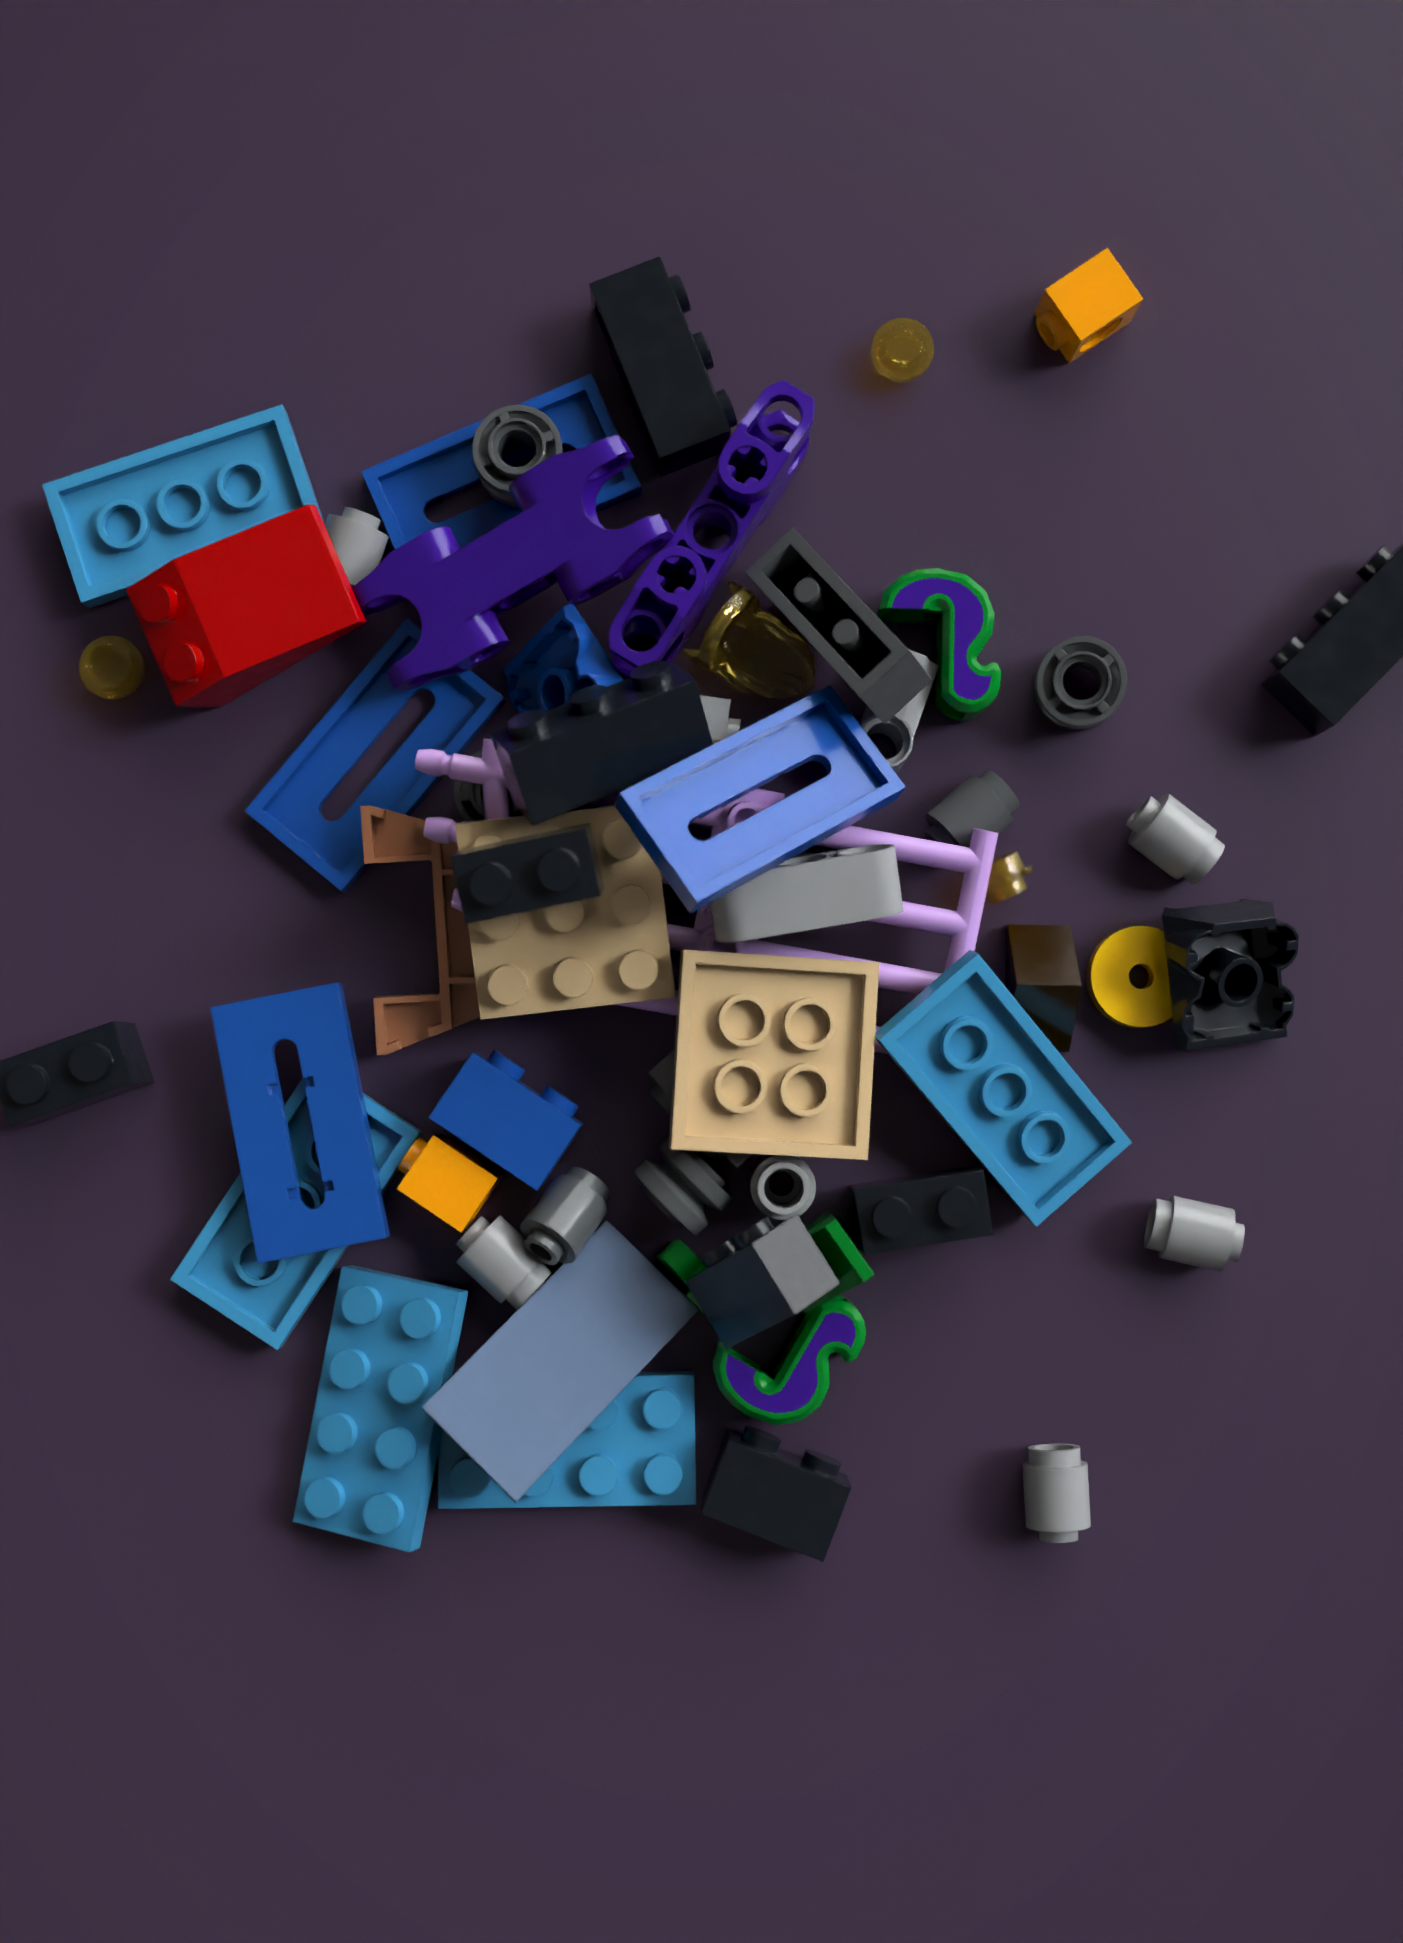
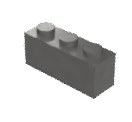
(839, 625)

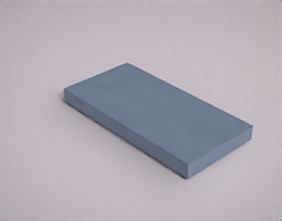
(559, 1361)

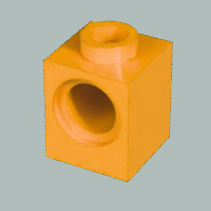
(1086, 306)
(447, 1180)

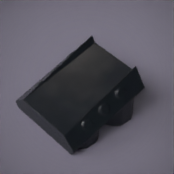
(1228, 973)

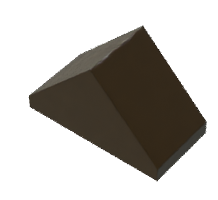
(1044, 978)

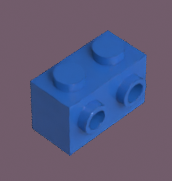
(508, 1118)

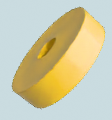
(1109, 977)

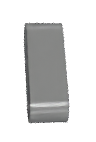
(812, 894)

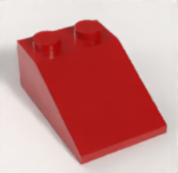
(245, 608)

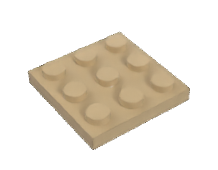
(579, 950)
(773, 1055)

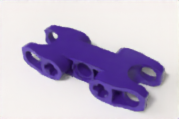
(738, 499)
(546, 544)

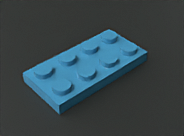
(175, 499)
(1002, 1087)
(276, 1293)
(368, 1437)
(628, 1456)

